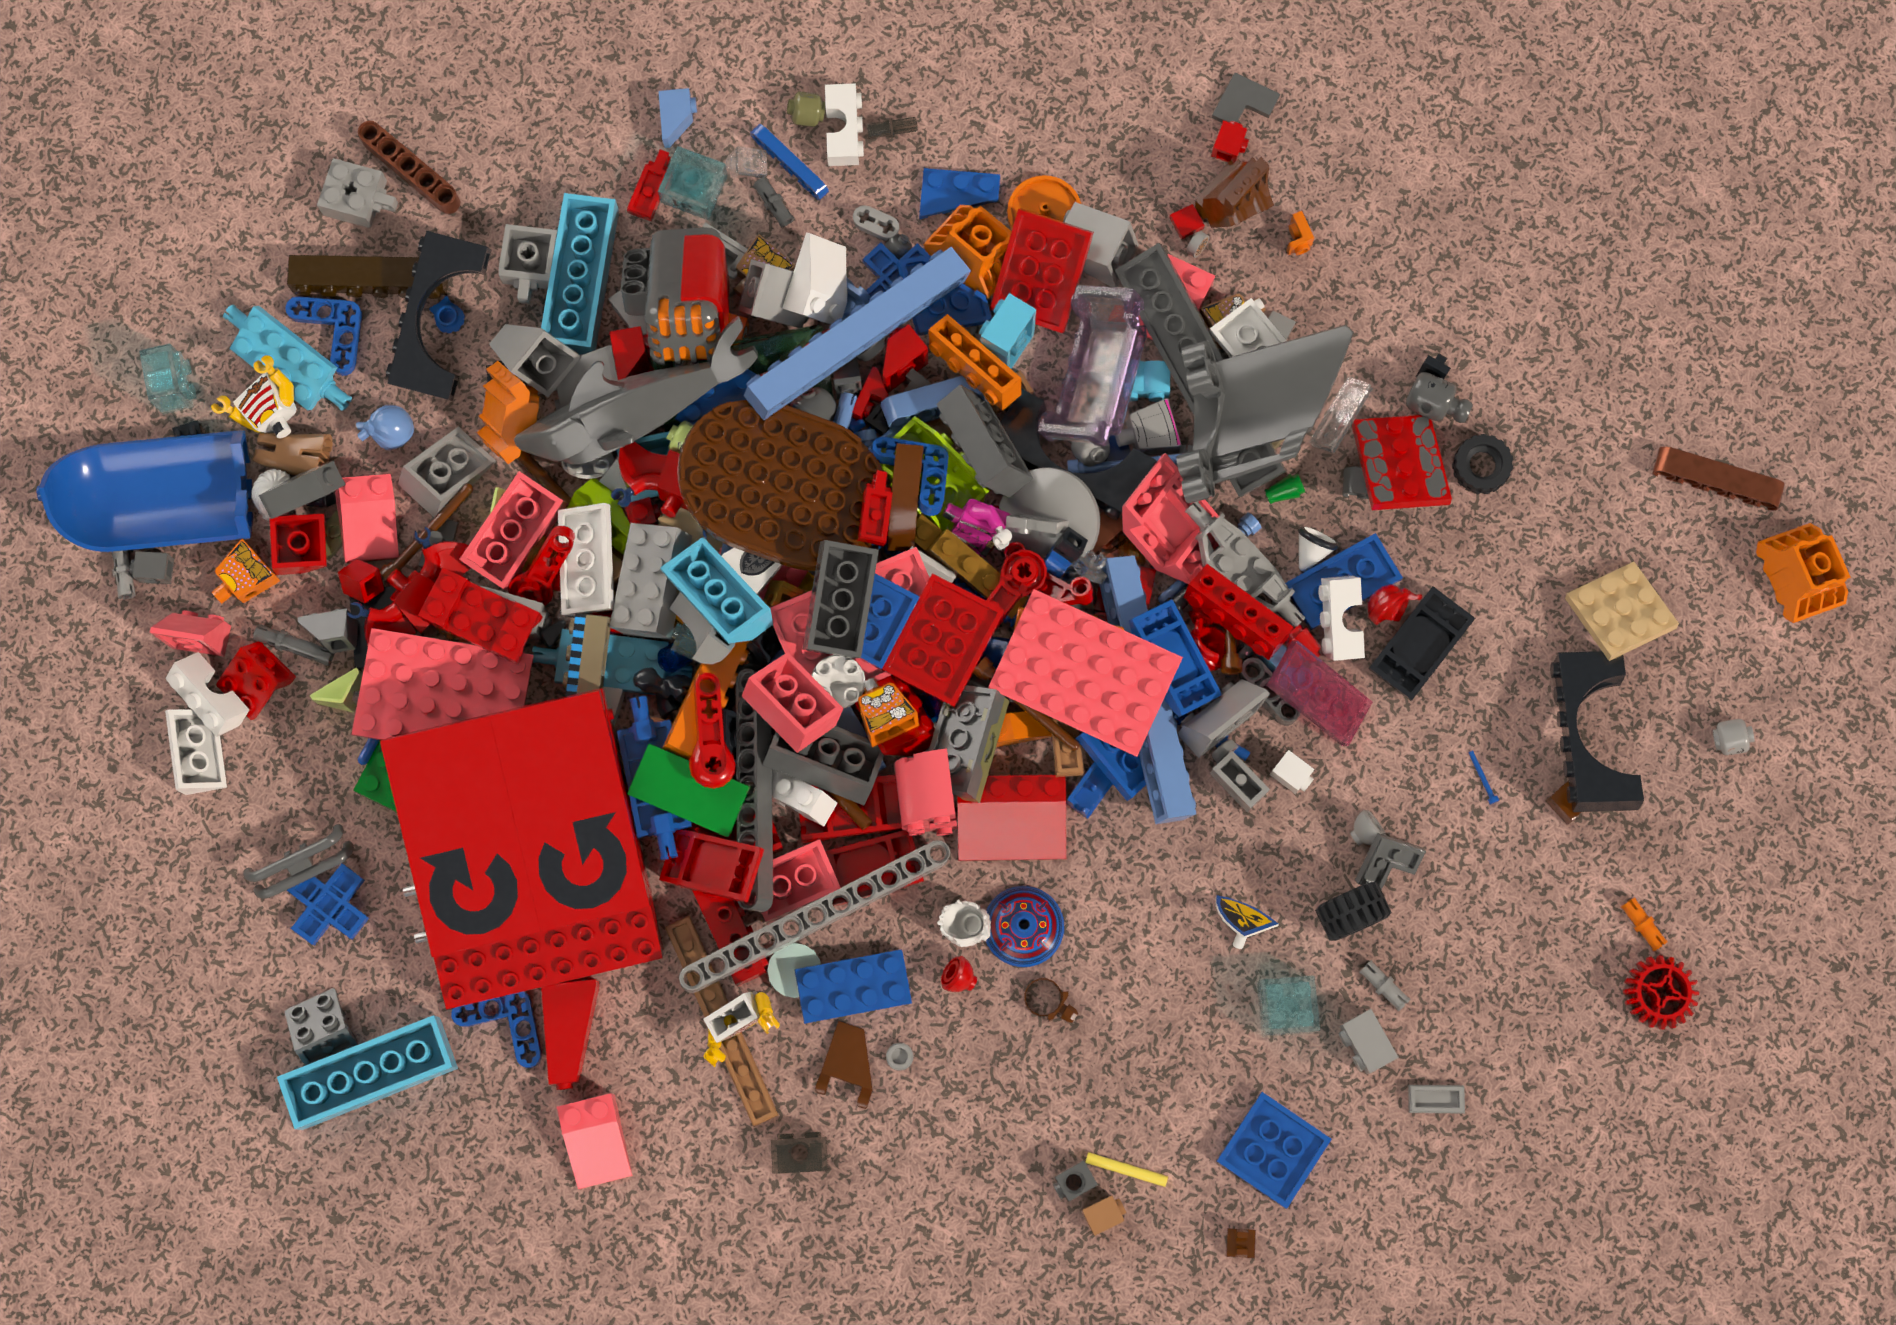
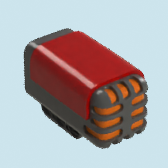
(681, 292)

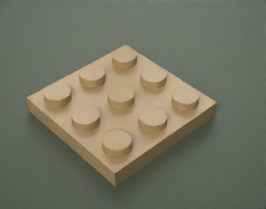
(1621, 611)

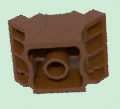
(1236, 194)

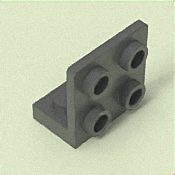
(319, 1027)

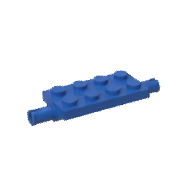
(633, 743)

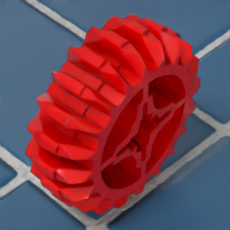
(1665, 980)

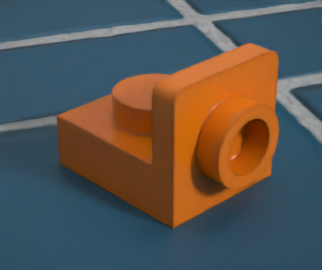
(1299, 229)

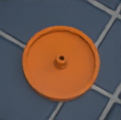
(1043, 196)

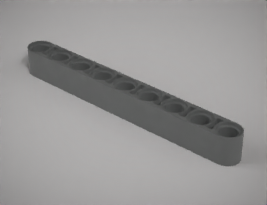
(757, 803)

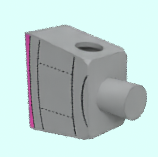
(1151, 430)

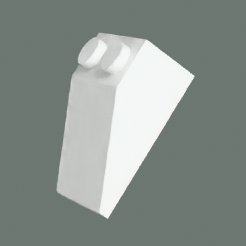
(819, 281)

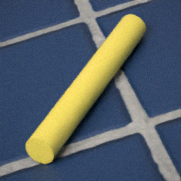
(1126, 1169)

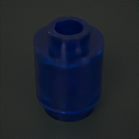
(670, 660)

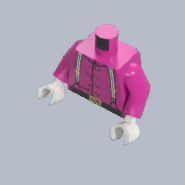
(979, 526)

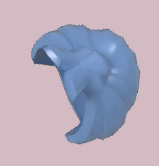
(388, 426)

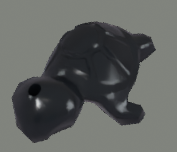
(668, 691)

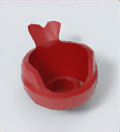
(1389, 603)
(1210, 644)

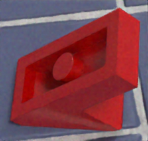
(872, 391)

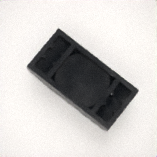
(1422, 643)

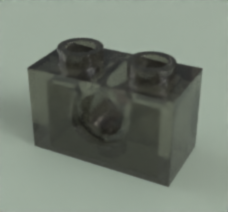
(784, 1162)

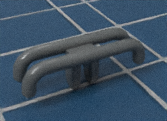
(300, 864)

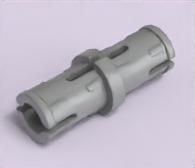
(123, 575)
(1384, 985)

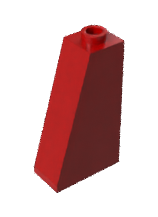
(567, 1027)

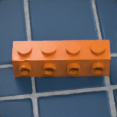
(974, 362)

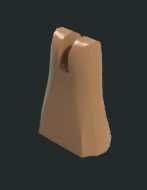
(294, 452)

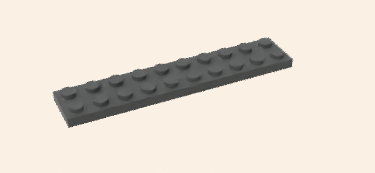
(1176, 323)

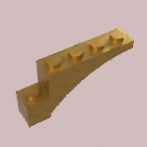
(959, 558)

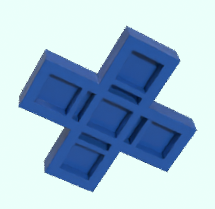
(884, 266)
(329, 905)

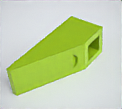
(596, 493)

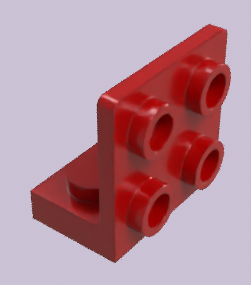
(254, 676)

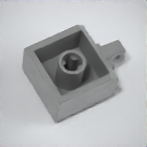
(365, 192)
(518, 266)

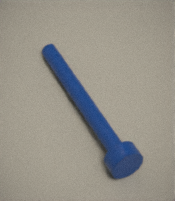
(1493, 799)

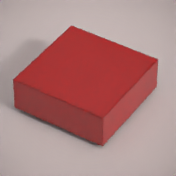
(1187, 221)

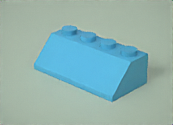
(718, 593)

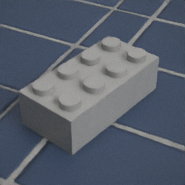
(642, 588)

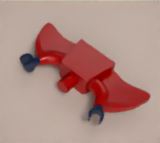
(650, 471)
(413, 590)

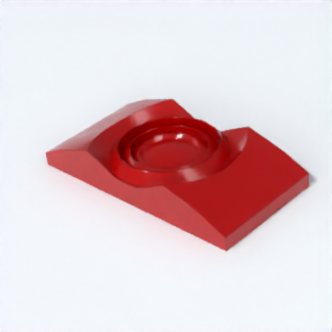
(869, 855)
(712, 865)

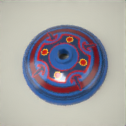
(1029, 945)

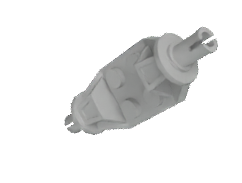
(1242, 562)

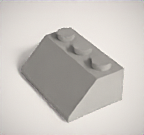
(1221, 716)

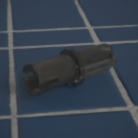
(891, 127)

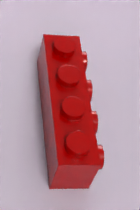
(1237, 612)
(727, 926)

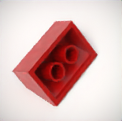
(916, 739)

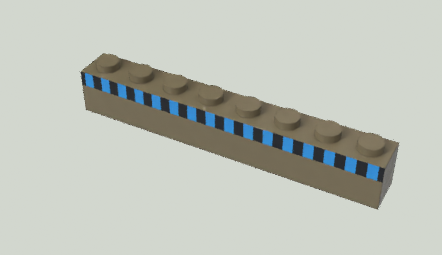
(587, 653)

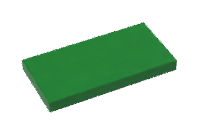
(667, 783)

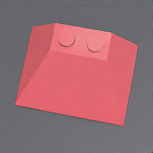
(1160, 527)

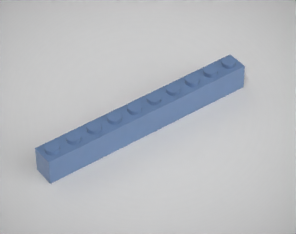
(856, 333)
(1161, 751)

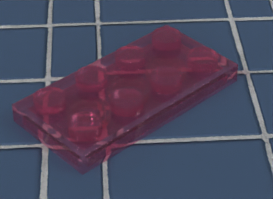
(1319, 693)

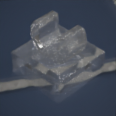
(1091, 567)

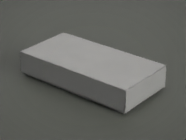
(1436, 1099)

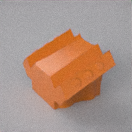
(978, 241)
(506, 411)
(1804, 571)

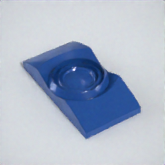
(1193, 681)

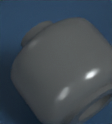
(898, 245)

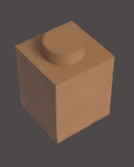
(1104, 1214)

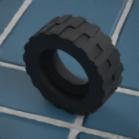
(1488, 445)

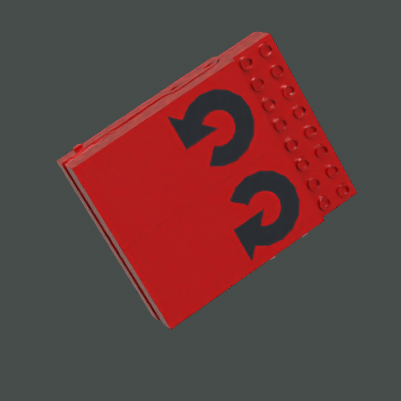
(523, 848)

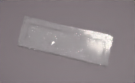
(1341, 415)

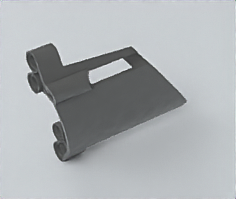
(1255, 402)

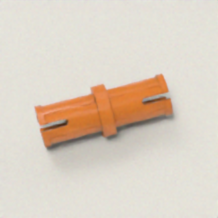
(1644, 924)

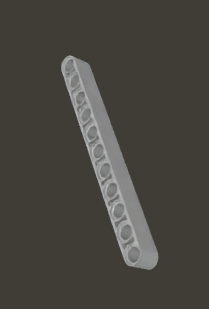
(806, 927)

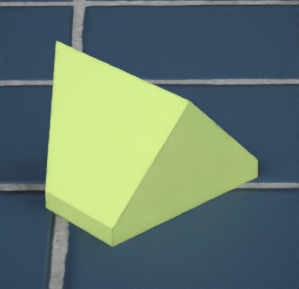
(340, 691)

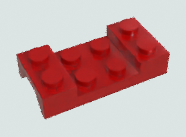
(479, 616)
(880, 807)

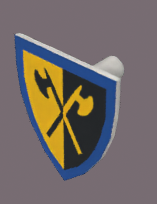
(1243, 919)

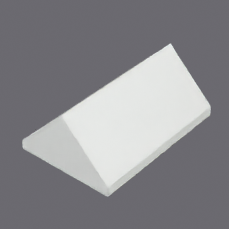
(194, 753)

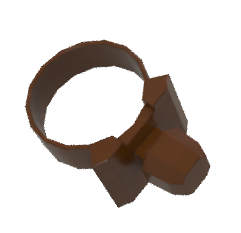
(1067, 1013)

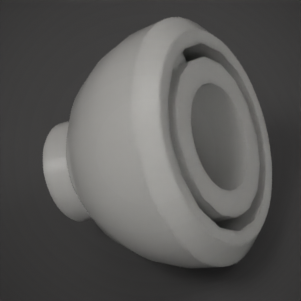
(1366, 828)

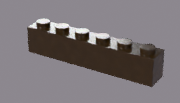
(353, 276)

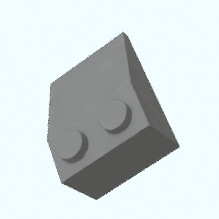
(444, 470)

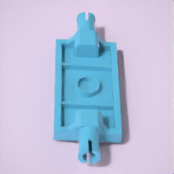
(304, 366)
(624, 659)

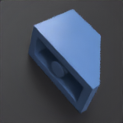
(675, 113)

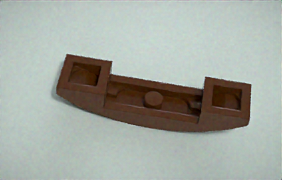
(905, 497)

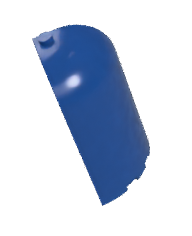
(151, 492)

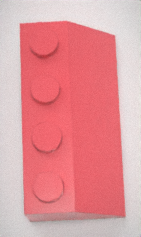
(512, 530)

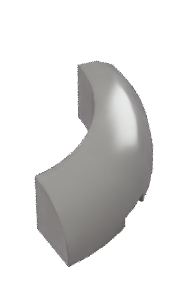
(709, 643)

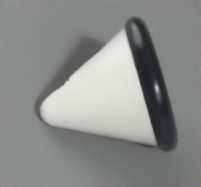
(1313, 547)

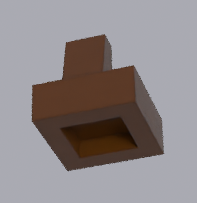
(1240, 1243)

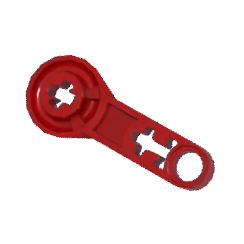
(543, 569)
(1013, 587)
(710, 739)

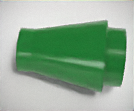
(1285, 489)

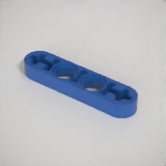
(789, 161)

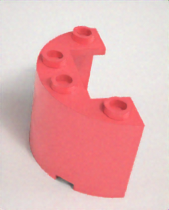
(926, 793)

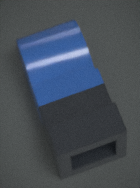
(1064, 552)

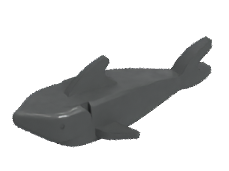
(616, 413)

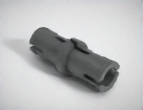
(773, 202)

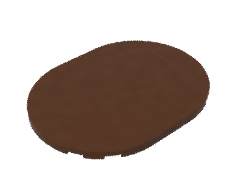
(775, 481)

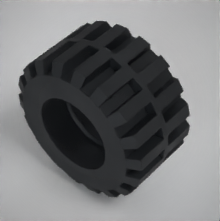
(1353, 911)

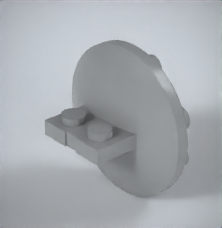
(1048, 507)

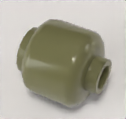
(806, 109)

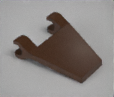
(847, 1062)

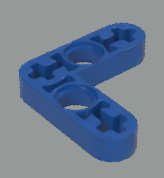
(335, 318)
(929, 468)
(507, 1010)

